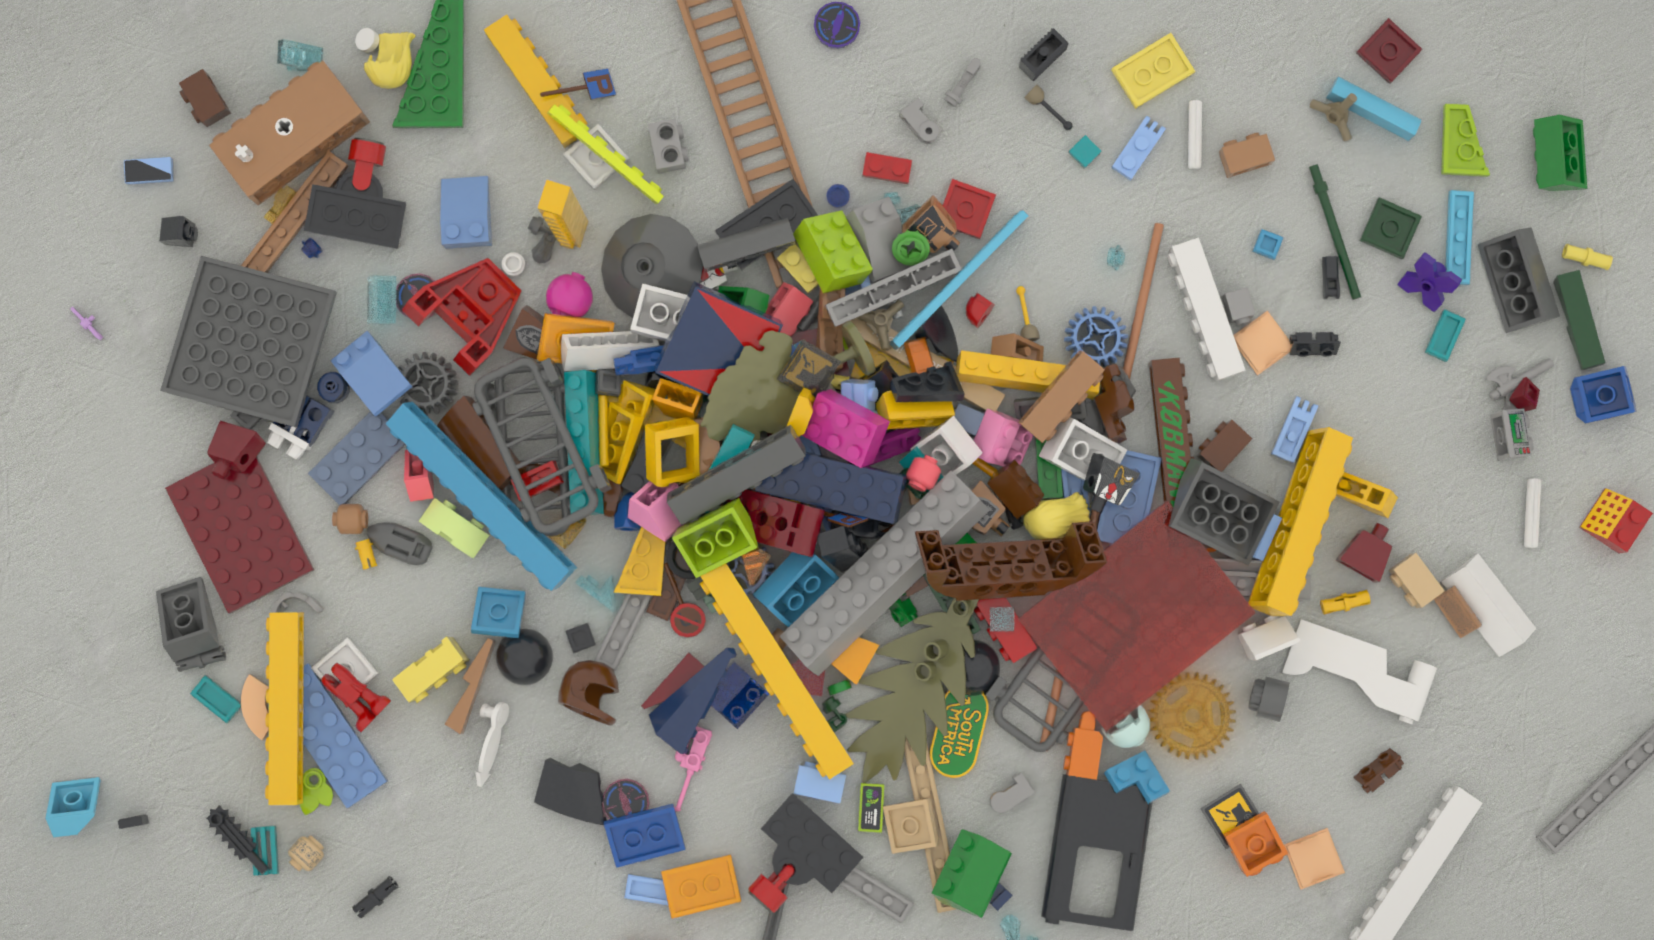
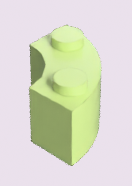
(453, 527)

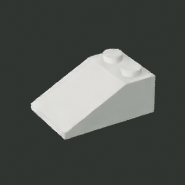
(1074, 445)

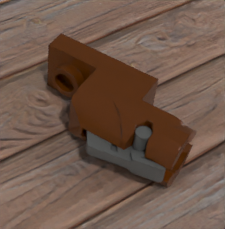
(1115, 401)

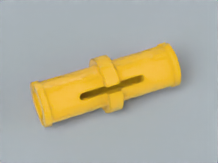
(1345, 602)

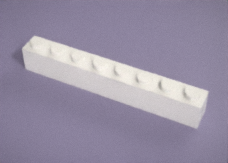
(1418, 866)

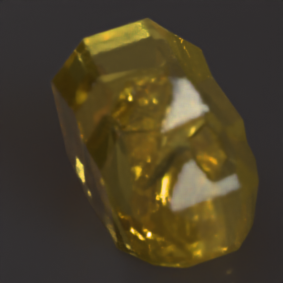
(569, 535)

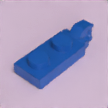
(638, 361)

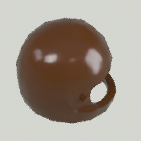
(584, 687)

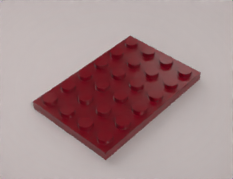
(240, 533)

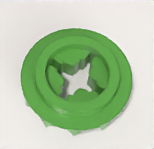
(915, 255)

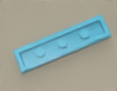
(1459, 234)

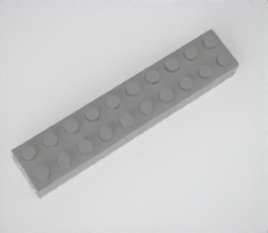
(881, 575)

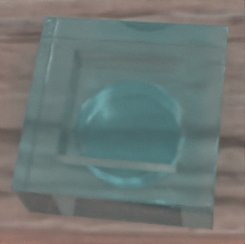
(1001, 619)

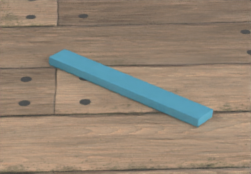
(958, 279)

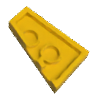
(644, 566)

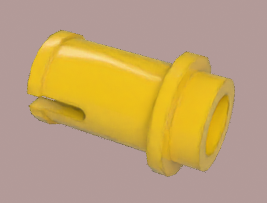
(365, 551)

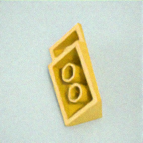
(626, 427)

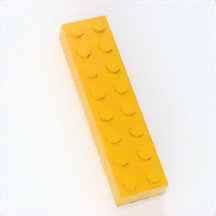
(1302, 520)

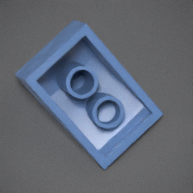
(465, 212)
(371, 373)

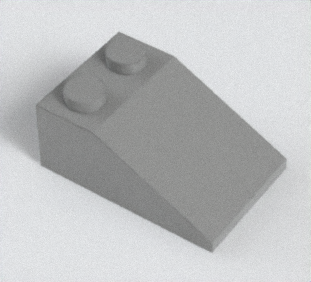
(875, 229)

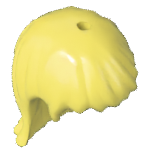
(392, 62)
(1054, 517)

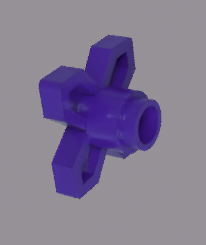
(1430, 280)

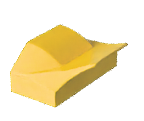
(802, 412)

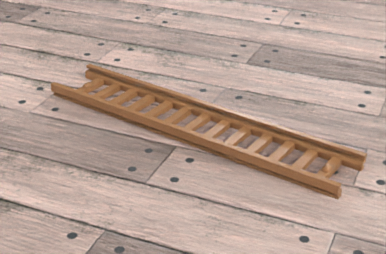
(722, 112)

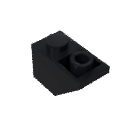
(178, 231)

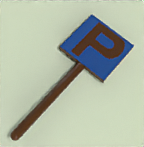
(597, 83)
(845, 519)

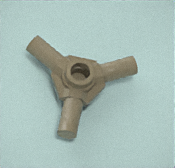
(1337, 113)
(880, 322)

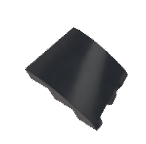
(571, 791)

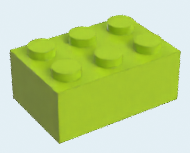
(832, 251)

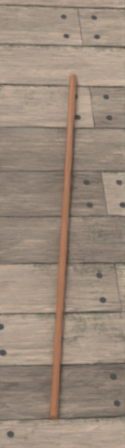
(1128, 365)

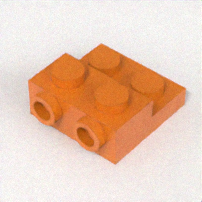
(1255, 844)

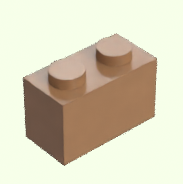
(1246, 155)

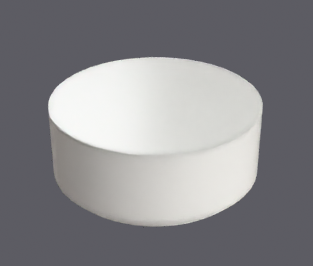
(367, 40)

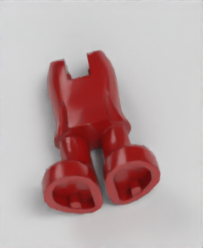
(350, 691)

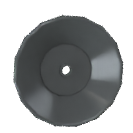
(663, 245)

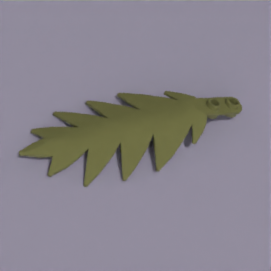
(935, 658)

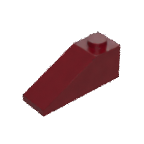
(680, 675)

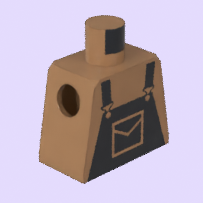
(935, 224)

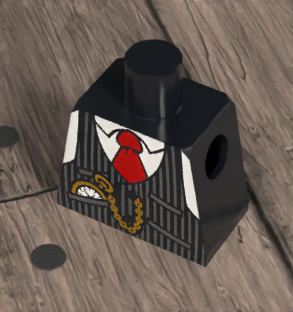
(1108, 482)

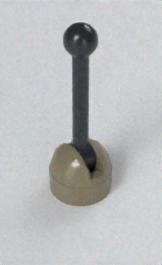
(1037, 96)

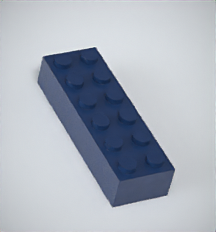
(840, 487)

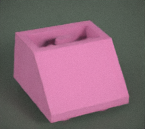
(1002, 438)
(652, 512)

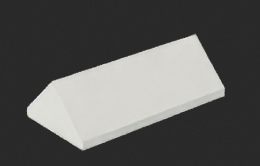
(1501, 618)

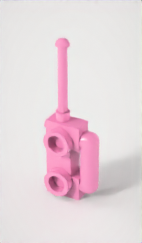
(693, 760)

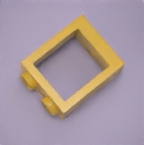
(670, 429)

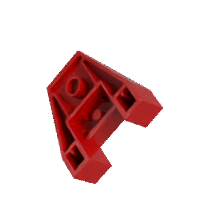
(473, 304)

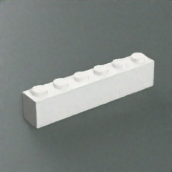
(1206, 309)

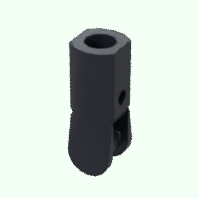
(1330, 274)

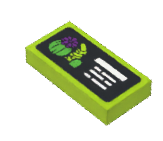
(871, 807)

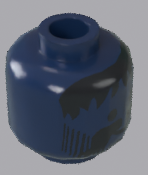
(336, 394)

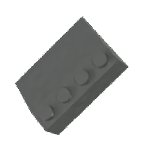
(1221, 511)

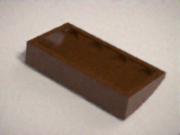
(476, 441)

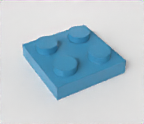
(498, 612)

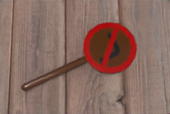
(686, 618)

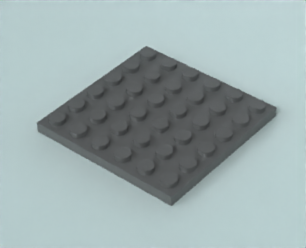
(248, 341)

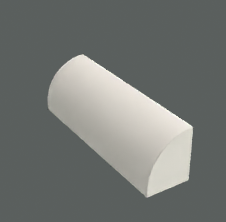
(599, 350)

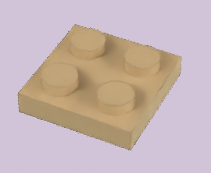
(911, 825)

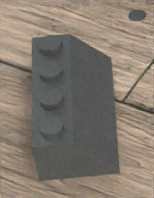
(1518, 279)

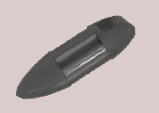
(399, 542)

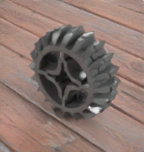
(435, 381)

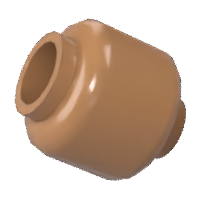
(350, 519)

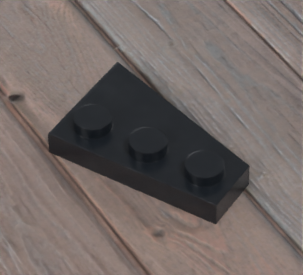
(929, 386)

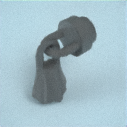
(542, 251)

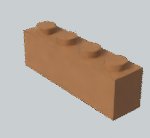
(1061, 396)

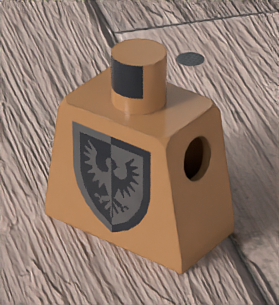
(992, 518)

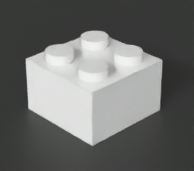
(949, 446)

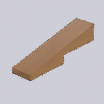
(829, 337)
(460, 715)

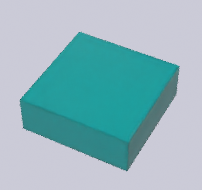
(1084, 151)

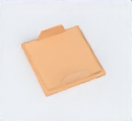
(1262, 343)
(1314, 858)

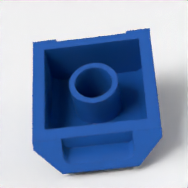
(1603, 395)

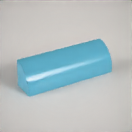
(1376, 109)

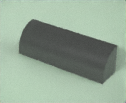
(746, 244)

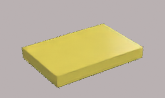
(1153, 70)

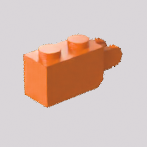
(1084, 749)

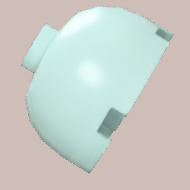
(1130, 730)

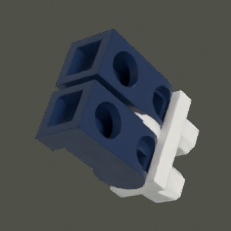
(311, 422)

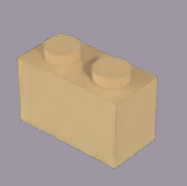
(1415, 580)

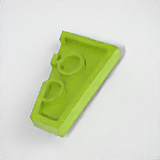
(1460, 143)

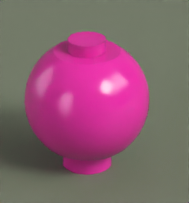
(569, 295)

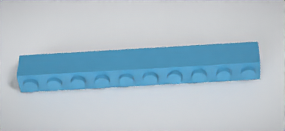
(480, 495)

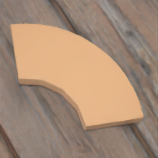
(255, 706)

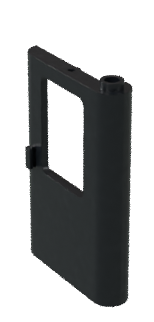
(1097, 818)

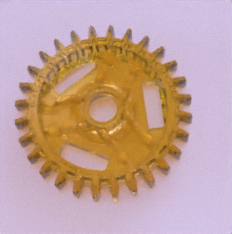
(1173, 716)

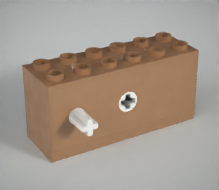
(289, 132)

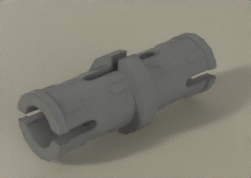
(202, 659)

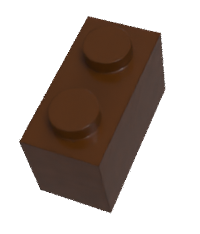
(204, 98)
(1224, 446)
(1015, 488)

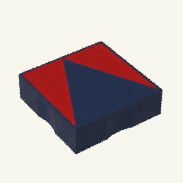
(710, 338)

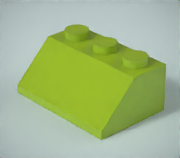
(716, 538)

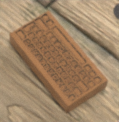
(1457, 612)

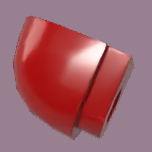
(978, 309)

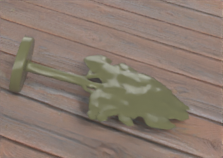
(752, 394)

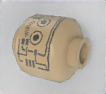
(305, 853)

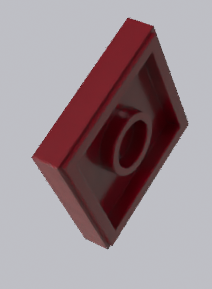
(1389, 51)

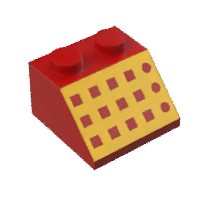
(1615, 520)

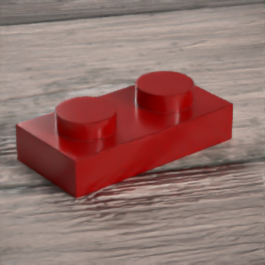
(887, 168)
(537, 474)

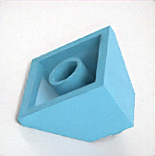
(72, 805)

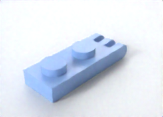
(1137, 149)
(1294, 430)

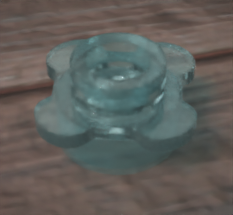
(1115, 257)

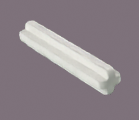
(1195, 134)
(1532, 513)

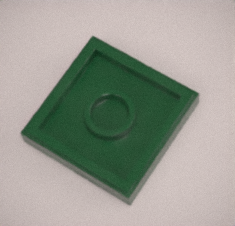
(1390, 228)

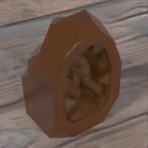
(612, 498)

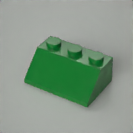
(1560, 153)
(971, 873)

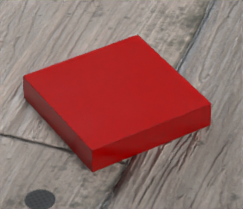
(968, 207)

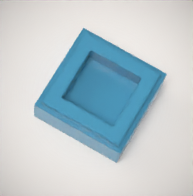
(1267, 244)

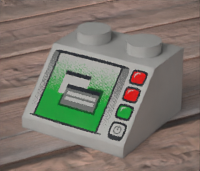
(1511, 434)

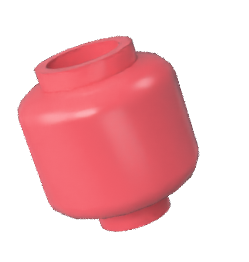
(923, 473)

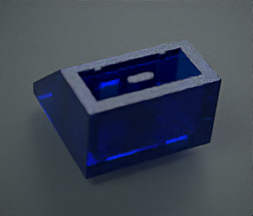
(738, 695)

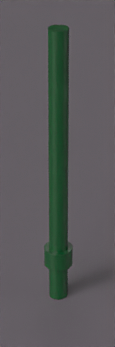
(1321, 189)

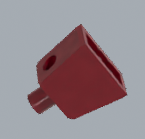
(233, 448)
(1367, 553)

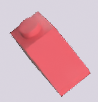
(417, 479)

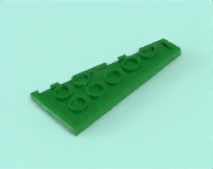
(437, 76)

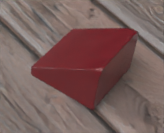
(1525, 395)

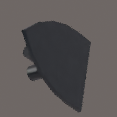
(941, 334)

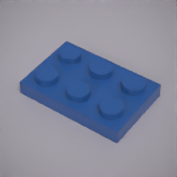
(644, 835)

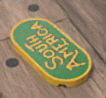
(958, 750)

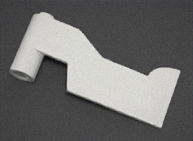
(1364, 665)

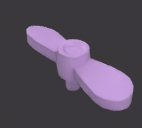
(87, 323)

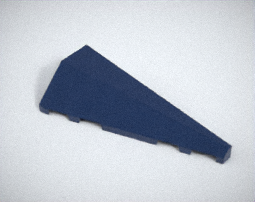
(680, 713)

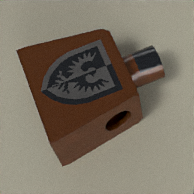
(526, 333)

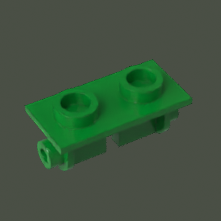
(903, 611)

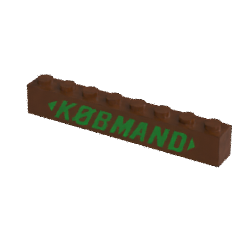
(1170, 422)

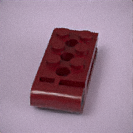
(782, 522)

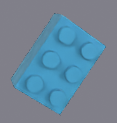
(795, 586)

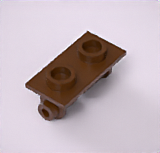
(1386, 763)

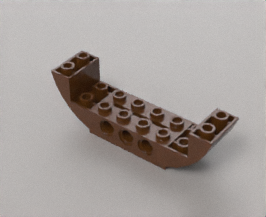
(1011, 566)

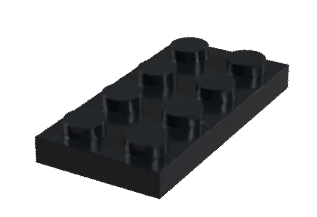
(782, 203)

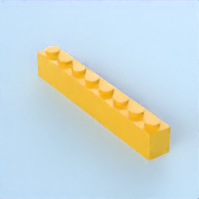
(563, 214)
(285, 708)

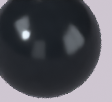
(524, 658)
(981, 669)

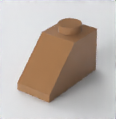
(1017, 347)

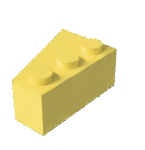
(431, 670)

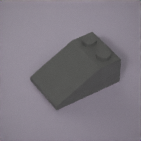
(186, 619)

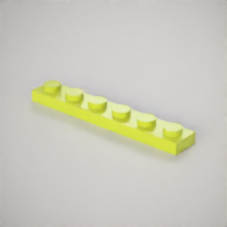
(614, 159)

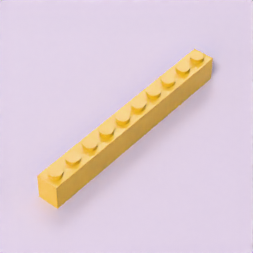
(777, 670)

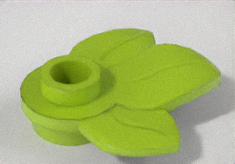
(315, 793)

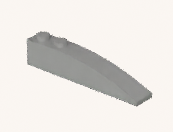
(893, 287)

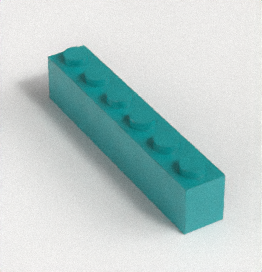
(583, 427)

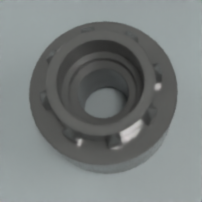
(1269, 698)

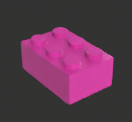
(846, 428)

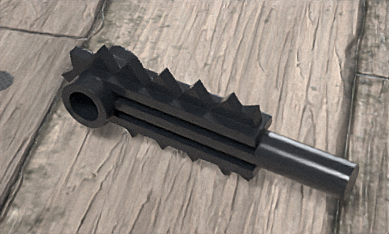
(237, 839)

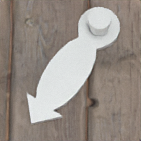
(498, 717)

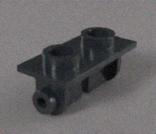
(1324, 345)

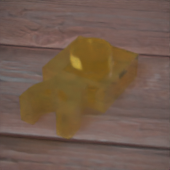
(281, 198)

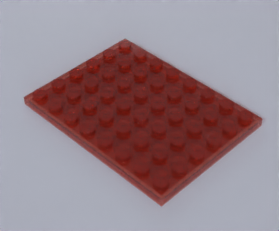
(1137, 617)

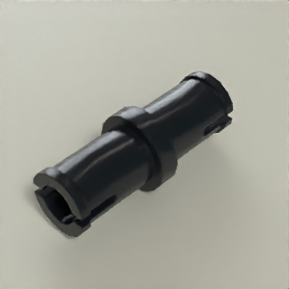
(375, 897)

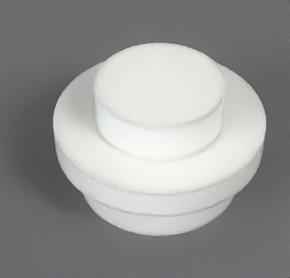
(513, 264)

